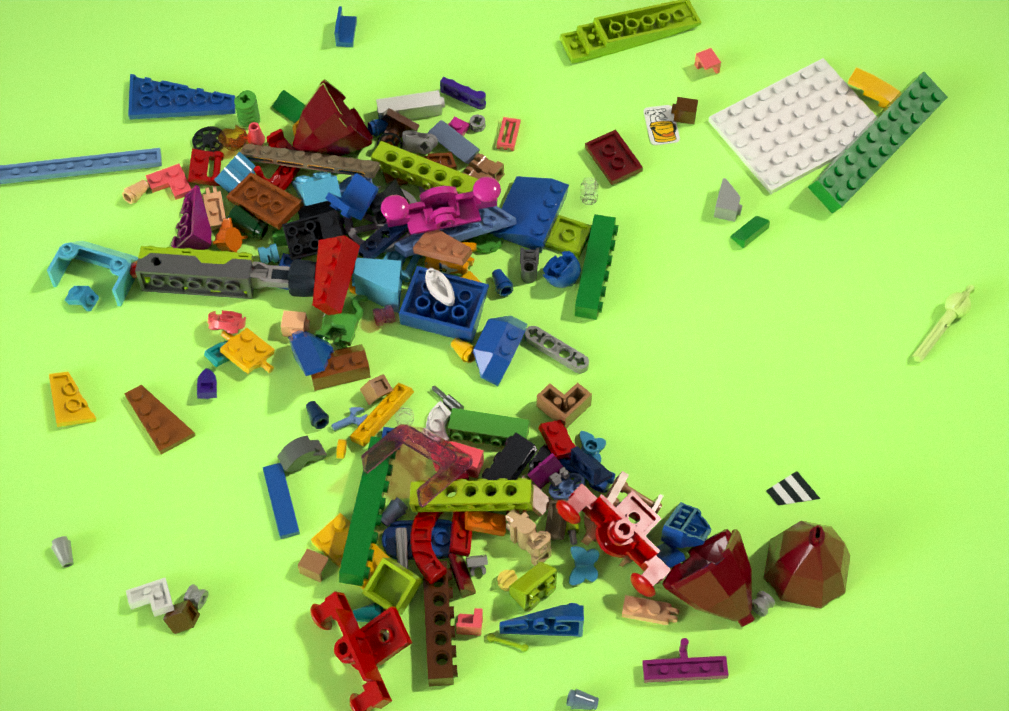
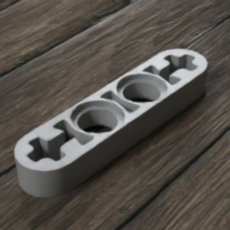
(558, 347)

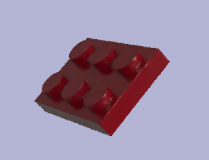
(613, 157)

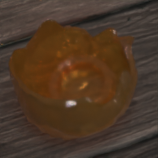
(233, 138)

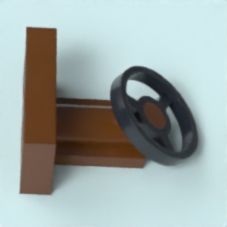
(396, 126)

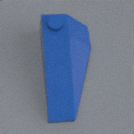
(310, 352)
(555, 621)

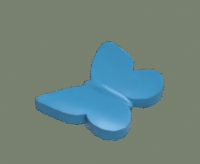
(592, 445)
(584, 564)

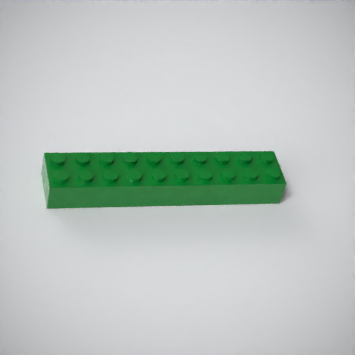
(877, 142)

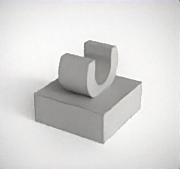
(477, 561)

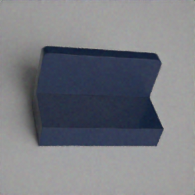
(589, 466)

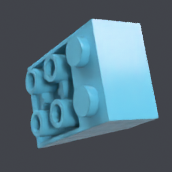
(315, 188)

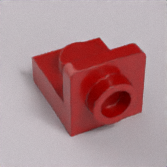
(277, 140)

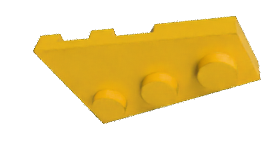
(68, 402)

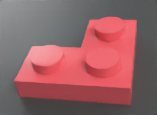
(169, 177)

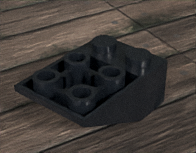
(304, 234)

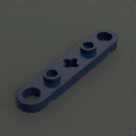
(377, 244)

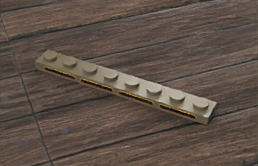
(310, 161)

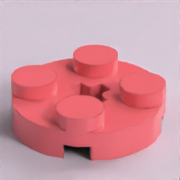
(227, 321)

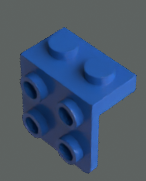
(355, 198)

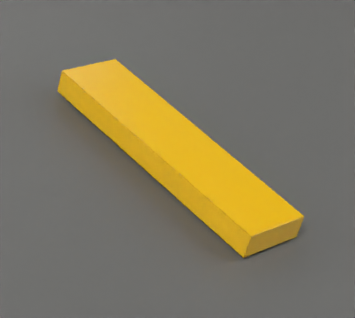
(381, 414)

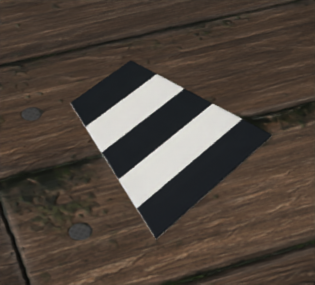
(792, 490)

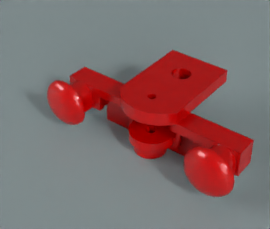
(618, 535)
(363, 646)

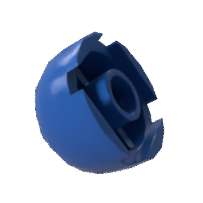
(562, 271)

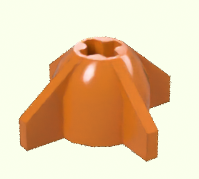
(228, 237)

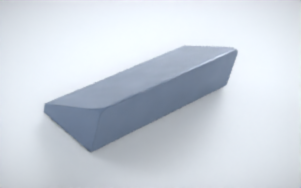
(454, 141)

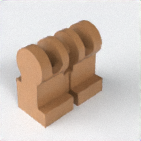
(483, 167)

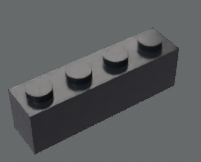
(510, 461)

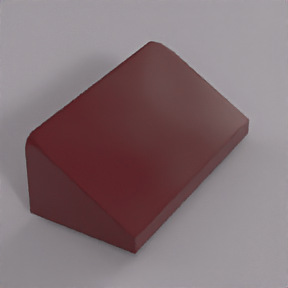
(461, 575)

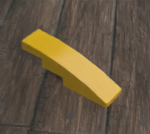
(873, 87)

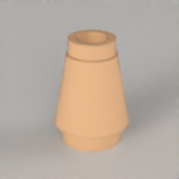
(135, 191)

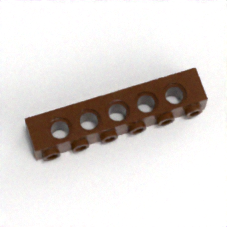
(440, 674)

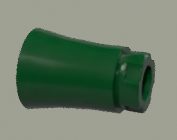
(247, 223)

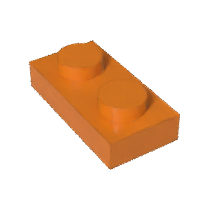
(485, 522)

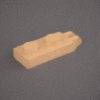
(214, 208)
(649, 610)

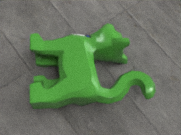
(342, 323)

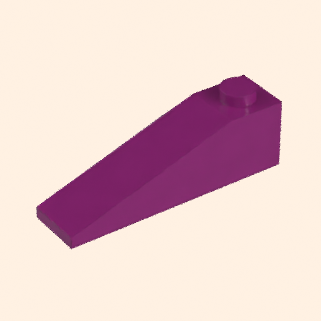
(194, 225)

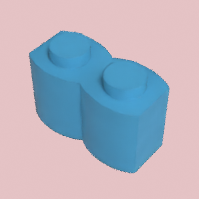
(235, 172)

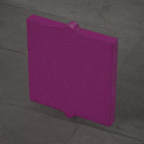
(547, 467)

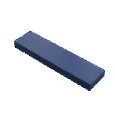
(281, 501)

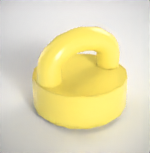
(506, 578)

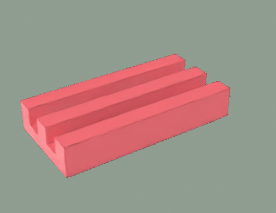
(508, 145)

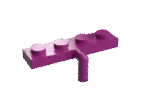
(685, 668)

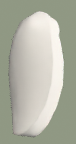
(439, 286)

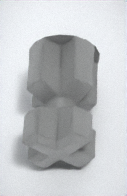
(555, 478)

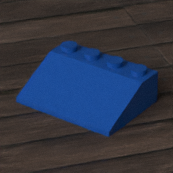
(535, 206)
(426, 313)

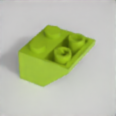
(534, 585)

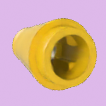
(464, 350)

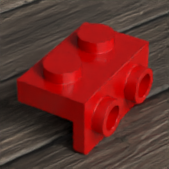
(557, 439)

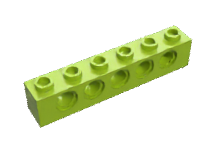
(411, 168)
(480, 501)

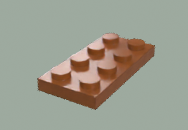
(265, 200)

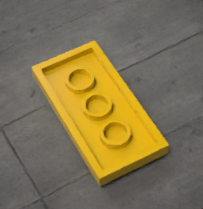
(332, 541)

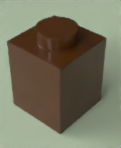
(685, 110)

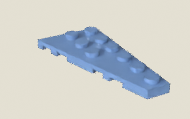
(491, 220)

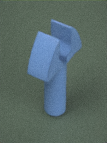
(351, 419)

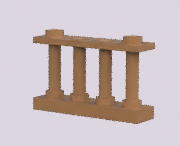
(620, 485)

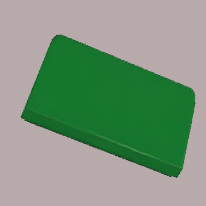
(288, 106)
(750, 231)

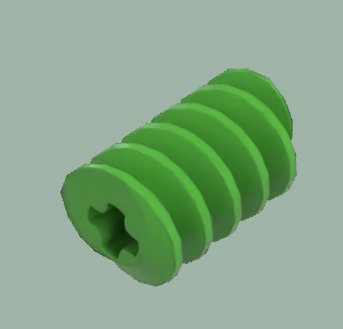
(247, 108)

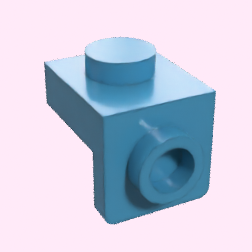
(82, 296)

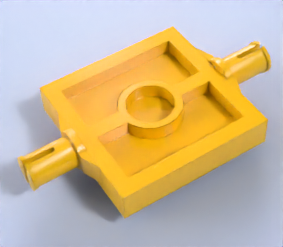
(247, 350)

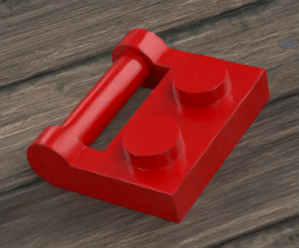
(199, 166)

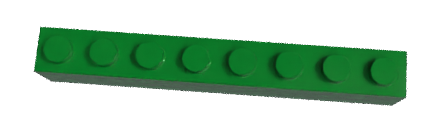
(364, 521)

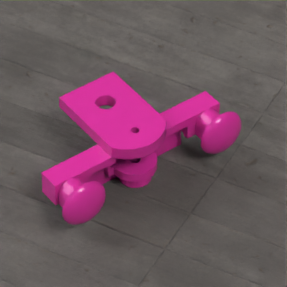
(441, 207)

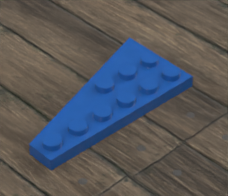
(170, 99)

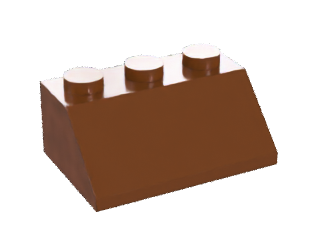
(343, 367)

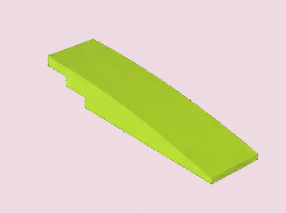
(628, 30)

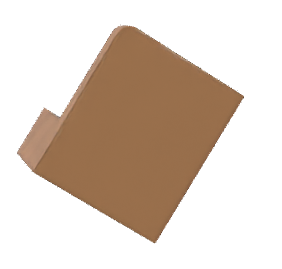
(376, 389)
(312, 565)

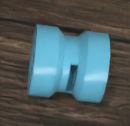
(269, 254)

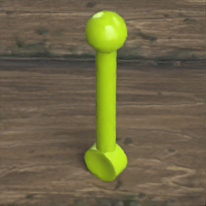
(491, 638)

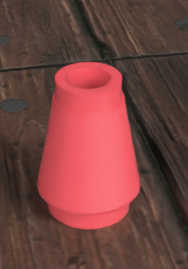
(255, 134)

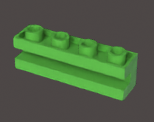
(485, 427)

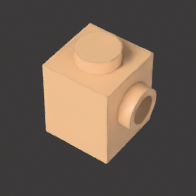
(294, 321)

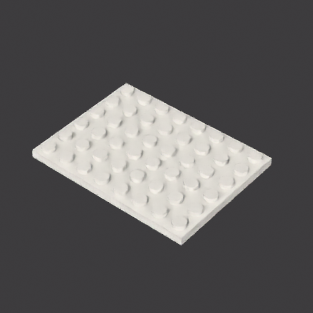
(793, 125)

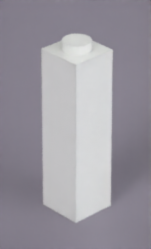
(413, 105)

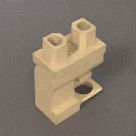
(524, 533)

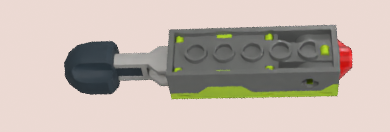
(217, 273)

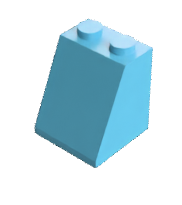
(379, 281)

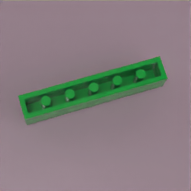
(595, 267)

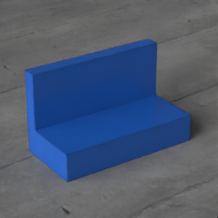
(345, 29)

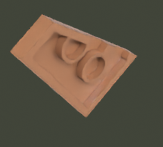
(442, 247)

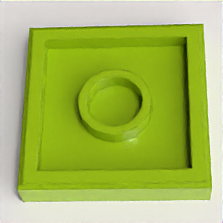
(568, 235)

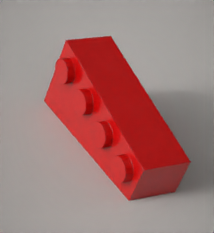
(333, 273)

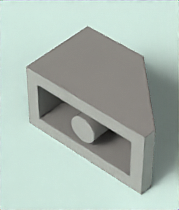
(728, 202)

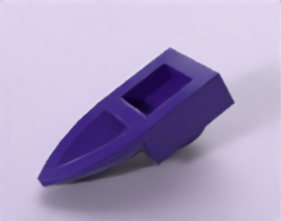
(206, 385)

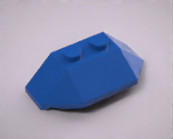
(497, 346)
(685, 528)

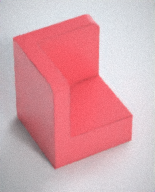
(707, 59)
(470, 623)

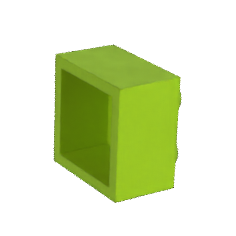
(392, 585)

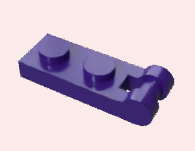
(463, 93)

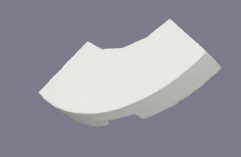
(438, 420)

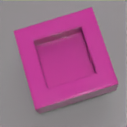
(459, 125)

